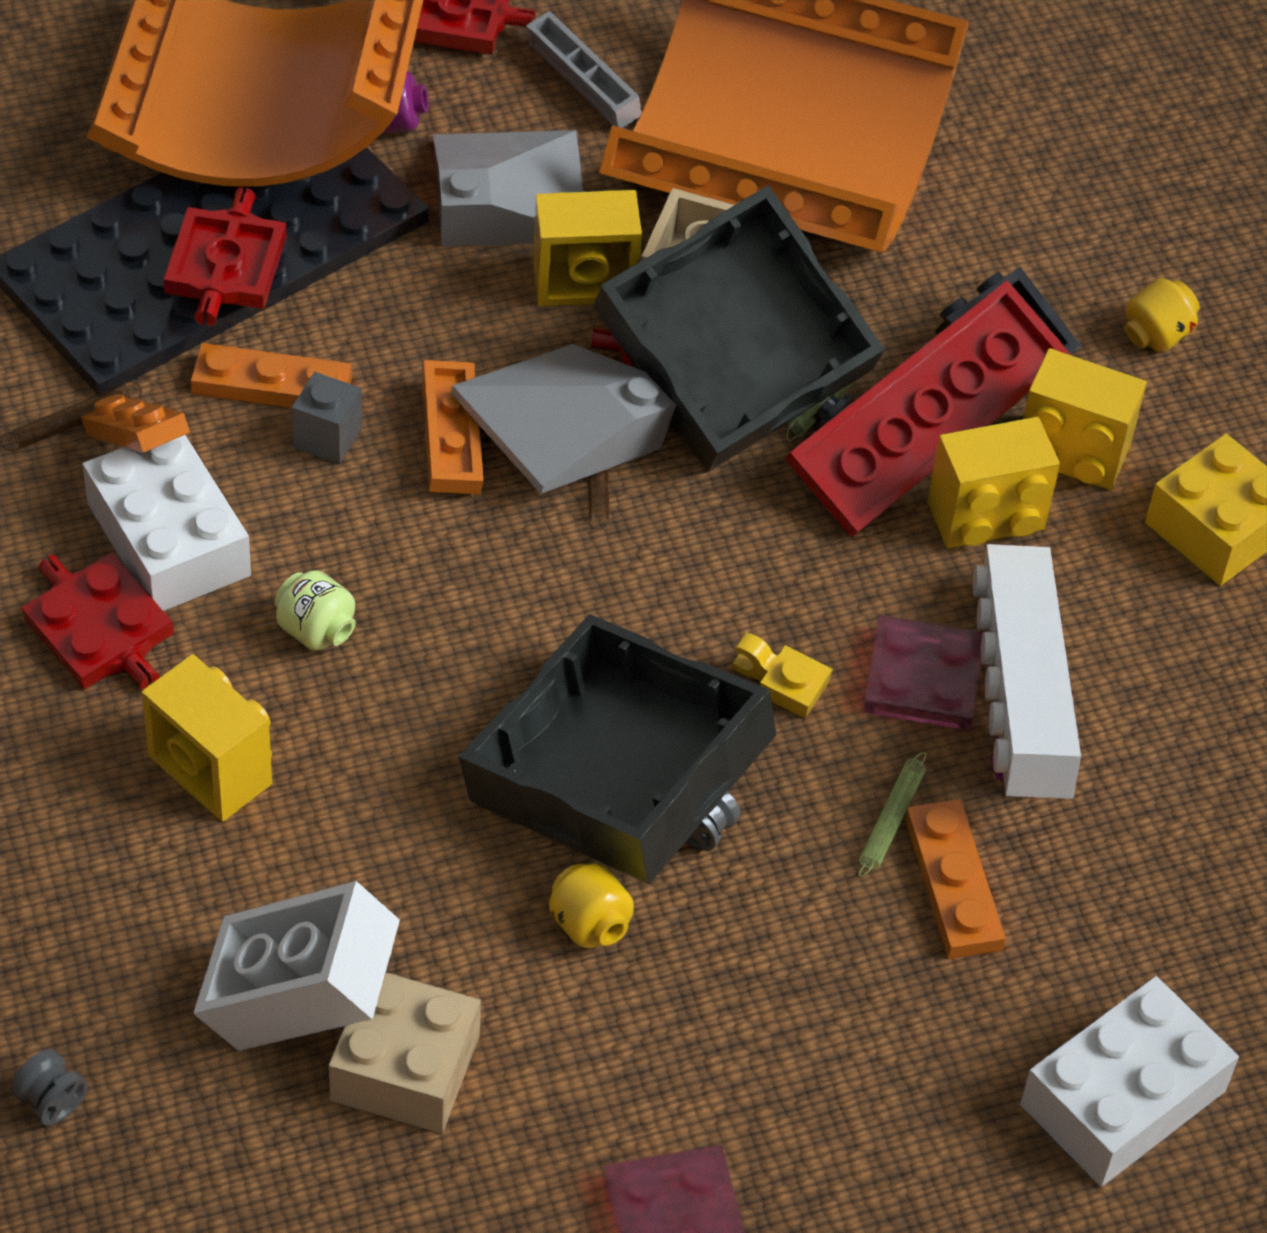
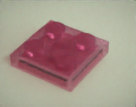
(924, 672)
(674, 1194)

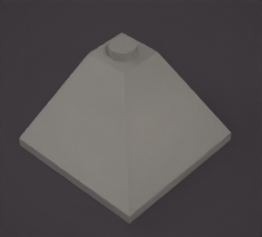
(493, 179)
(568, 414)

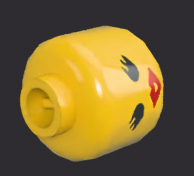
(1161, 315)
(589, 904)

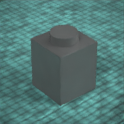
(327, 417)

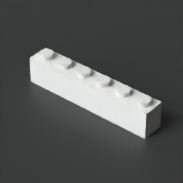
(1026, 672)

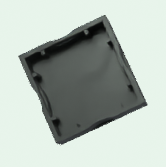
(738, 327)
(618, 748)

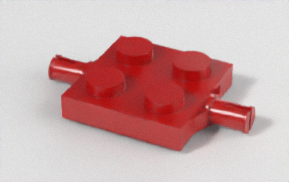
(468, 23)
(225, 257)
(98, 621)

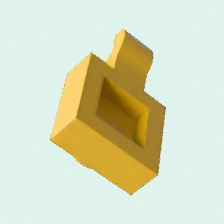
(791, 676)

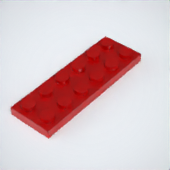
(950, 385)

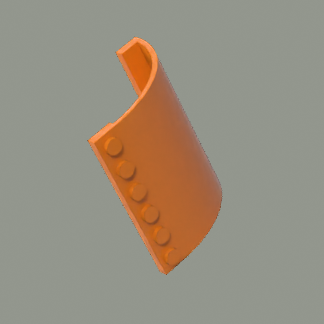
(253, 90)
(799, 97)

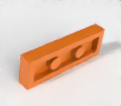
(258, 374)
(134, 423)
(450, 431)
(954, 879)

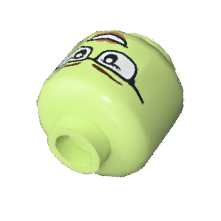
(315, 610)

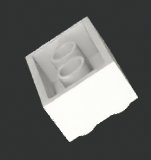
(167, 521)
(297, 966)
(1128, 1080)

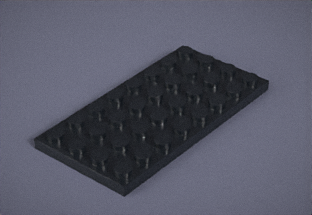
(100, 275)

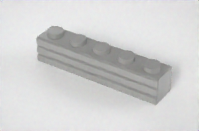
(583, 70)

